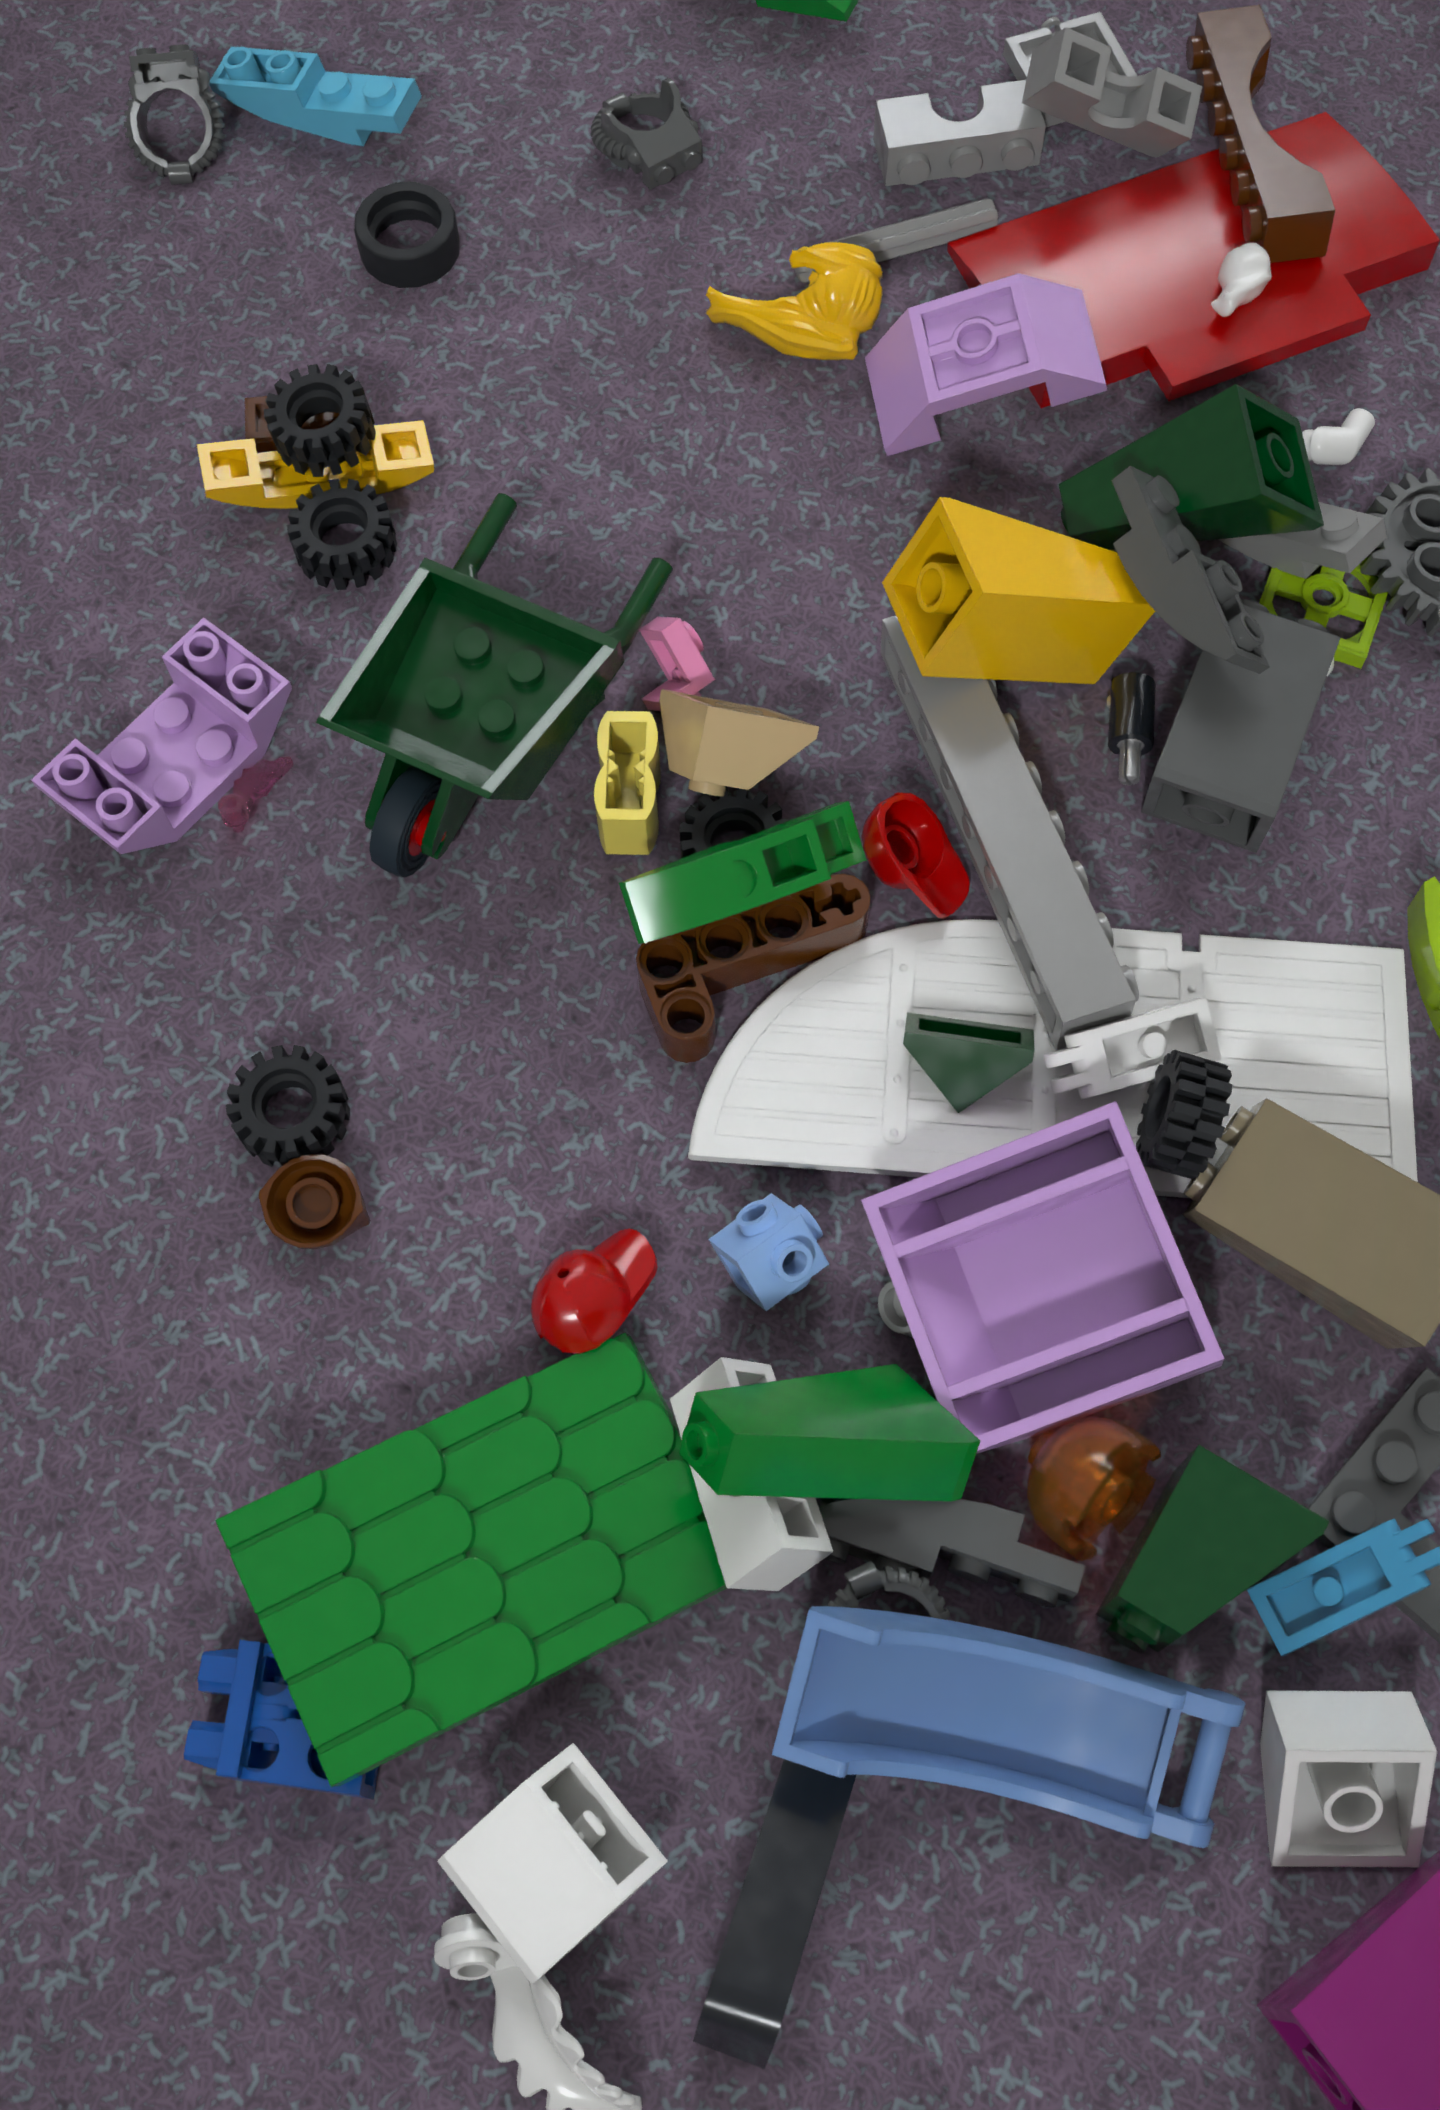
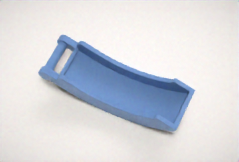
(1001, 1719)

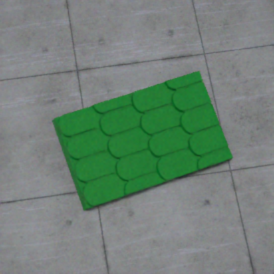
(475, 1556)

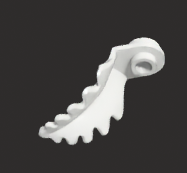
(527, 2022)

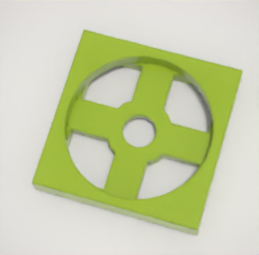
(1358, 607)

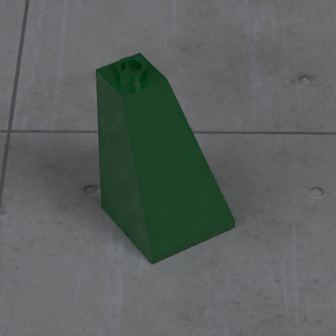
(1231, 463)

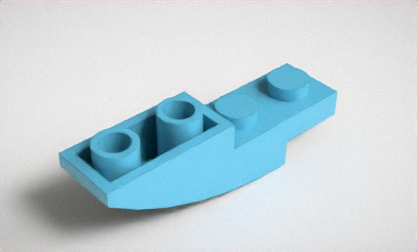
(302, 95)

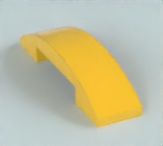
(243, 477)

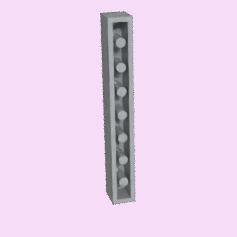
(1014, 845)

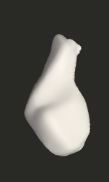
(1242, 277)

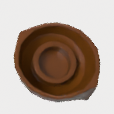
(313, 1202)

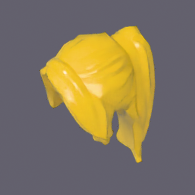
(822, 318)

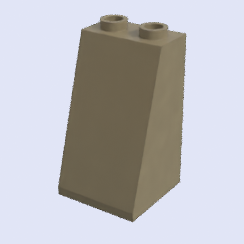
(1326, 1222)

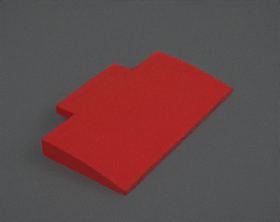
(1155, 252)

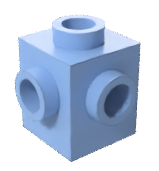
(770, 1250)

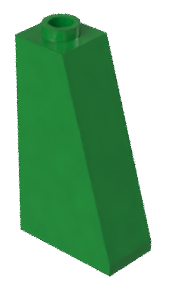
(830, 1438)

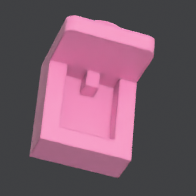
(678, 654)

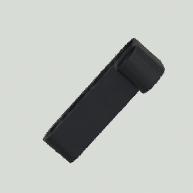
(774, 1914)

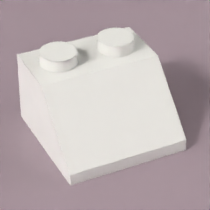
(1345, 1778)

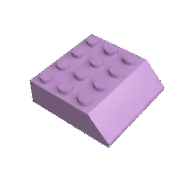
(1042, 1280)

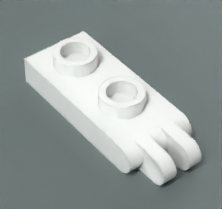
(1133, 1047)

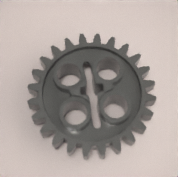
(1410, 554)

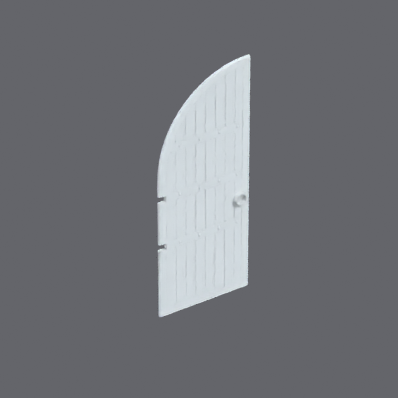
(832, 1088)

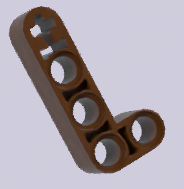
(758, 956)

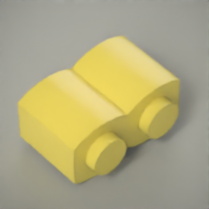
(627, 782)

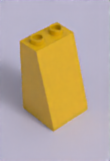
(1010, 599)

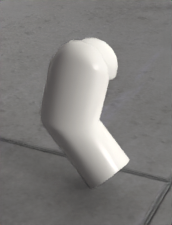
(1339, 444)

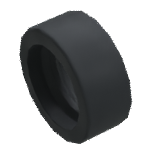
(413, 265)

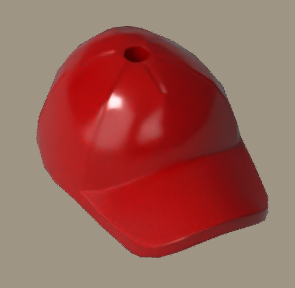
(928, 862)
(591, 1292)

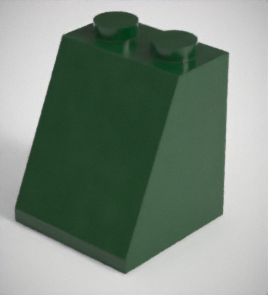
(1201, 1549)

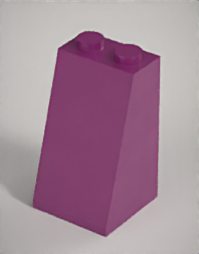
(1370, 2004)

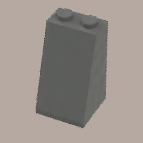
(1241, 734)

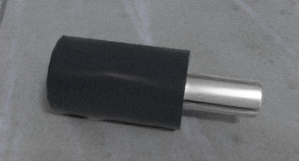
(1131, 722)

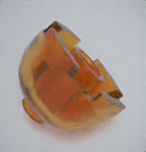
(1087, 1479)

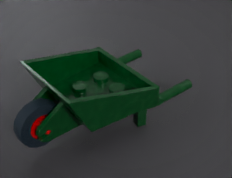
(471, 695)

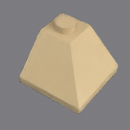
(727, 741)

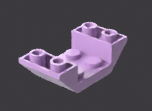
(979, 349)
(178, 750)

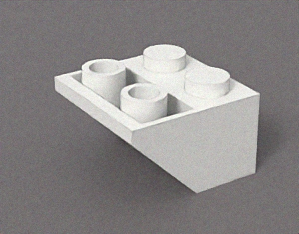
(552, 1862)

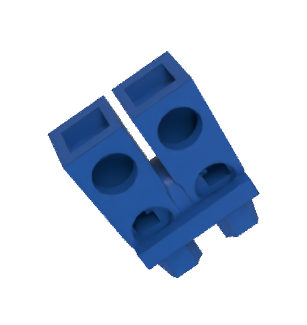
(262, 1726)

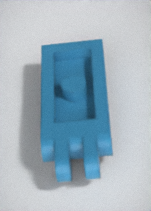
(1344, 1584)

